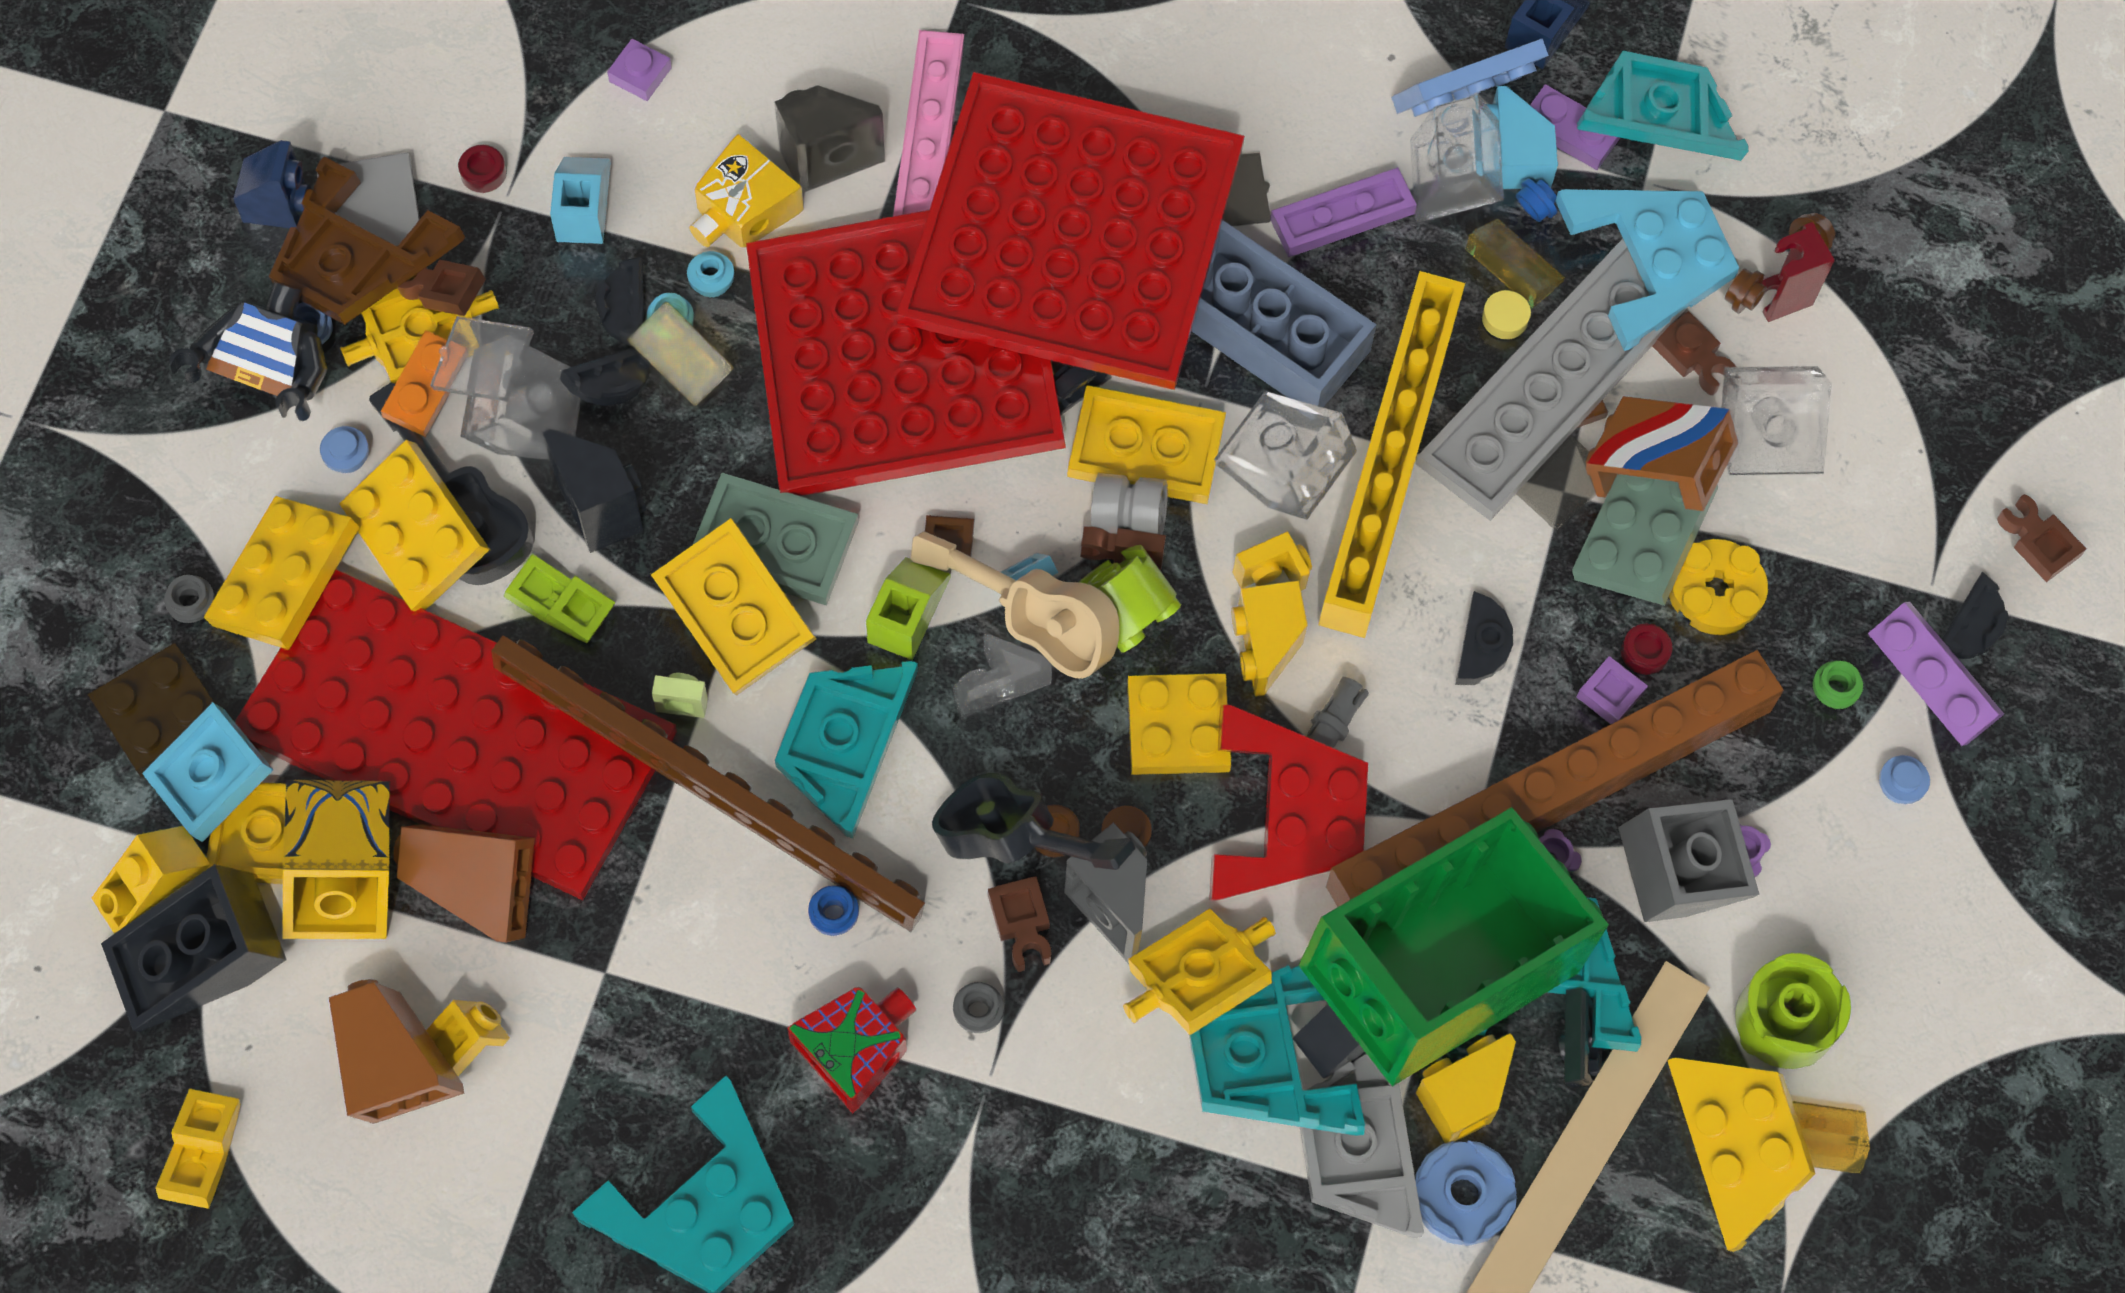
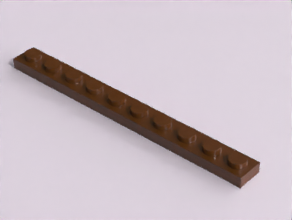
(724, 792)

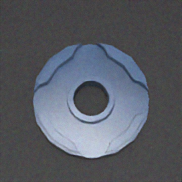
(1489, 1174)

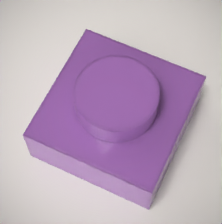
(639, 70)
(1612, 691)

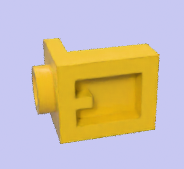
(1267, 560)
(465, 1030)

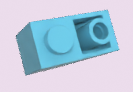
(1525, 140)
(580, 199)

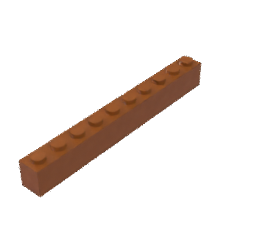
(1582, 770)

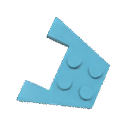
(1671, 243)

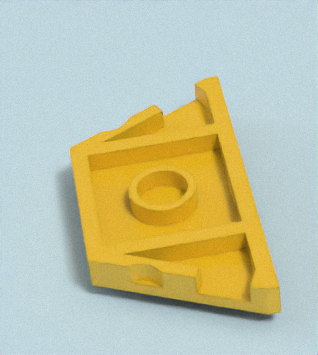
(1743, 1140)

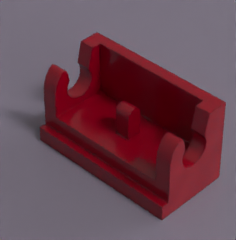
(1801, 273)

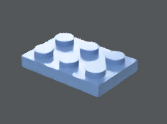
(1471, 79)

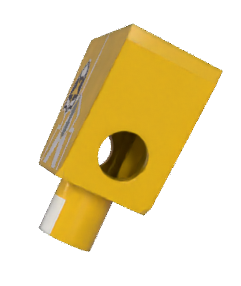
(744, 196)

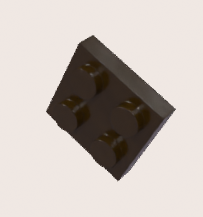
(151, 705)

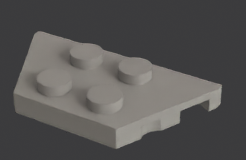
(1369, 1172)

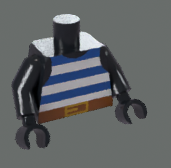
(263, 350)

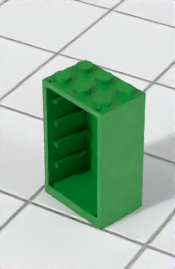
(1452, 945)

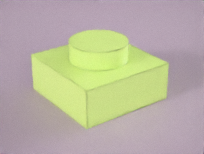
(680, 695)

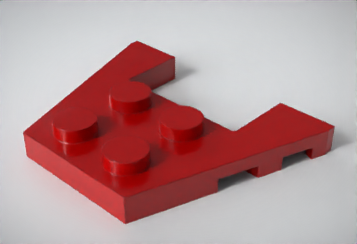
(1310, 810)

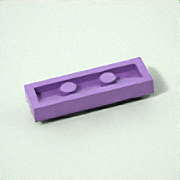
(1343, 212)
(1935, 673)

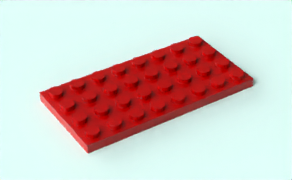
(463, 745)

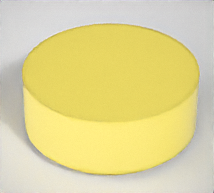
(1506, 314)

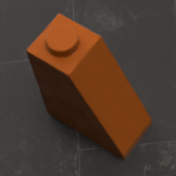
(471, 875)
(386, 1055)

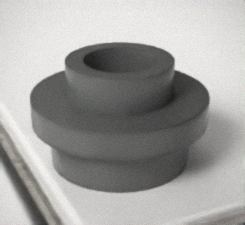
(181, 589)
(974, 993)

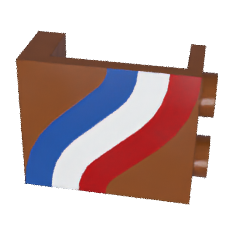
(1667, 444)

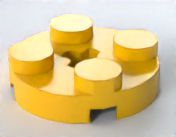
(1738, 568)

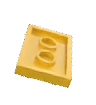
(1147, 439)
(414, 526)
(281, 572)
(733, 606)

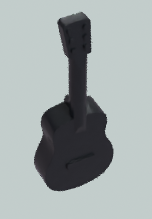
(493, 516)
(1005, 823)

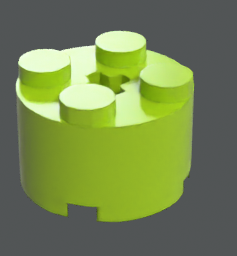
(1137, 593)
(1818, 1017)

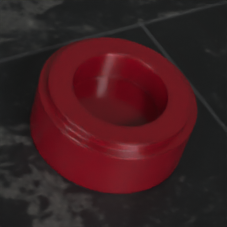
(482, 168)
(1646, 649)

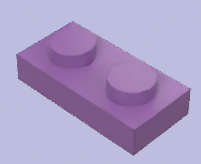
(1564, 114)

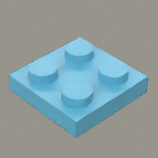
(207, 772)

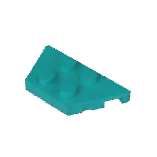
(1663, 106)
(843, 736)

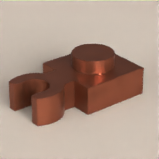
(446, 288)
(1692, 347)
(1101, 544)
(2043, 544)
(1020, 915)

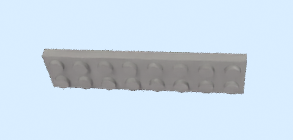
(1540, 391)

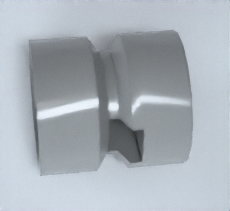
(1129, 505)

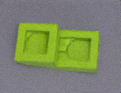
(558, 600)

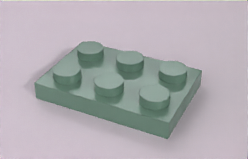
(793, 536)
(1639, 539)

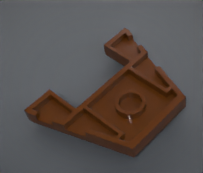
(344, 265)

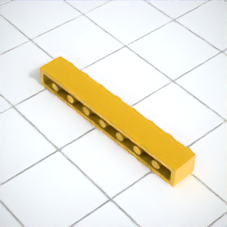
(1391, 455)

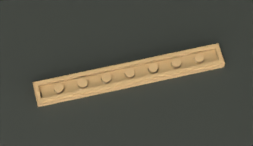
(1590, 1137)

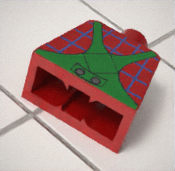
(853, 1041)

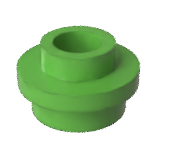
(1843, 673)

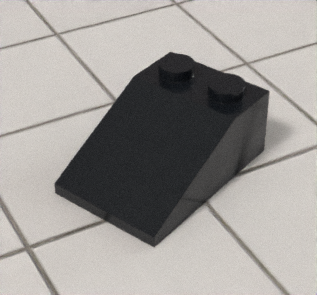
(193, 947)

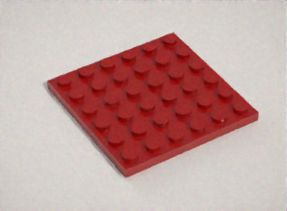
(1072, 230)
(875, 397)

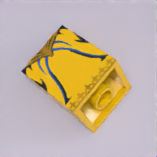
(336, 859)

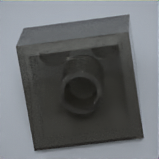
(828, 135)

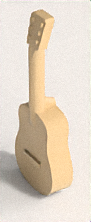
(1063, 620)

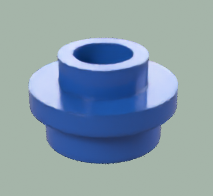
(1537, 199)
(833, 896)

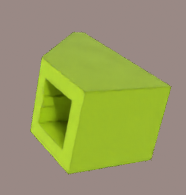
(905, 607)

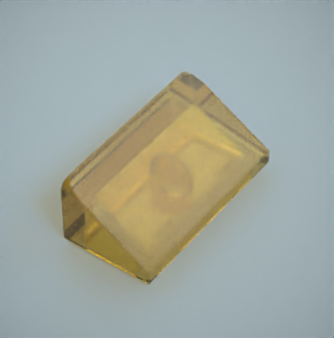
(1513, 262)
(680, 353)
(1834, 1136)

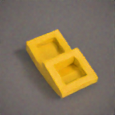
(199, 1149)

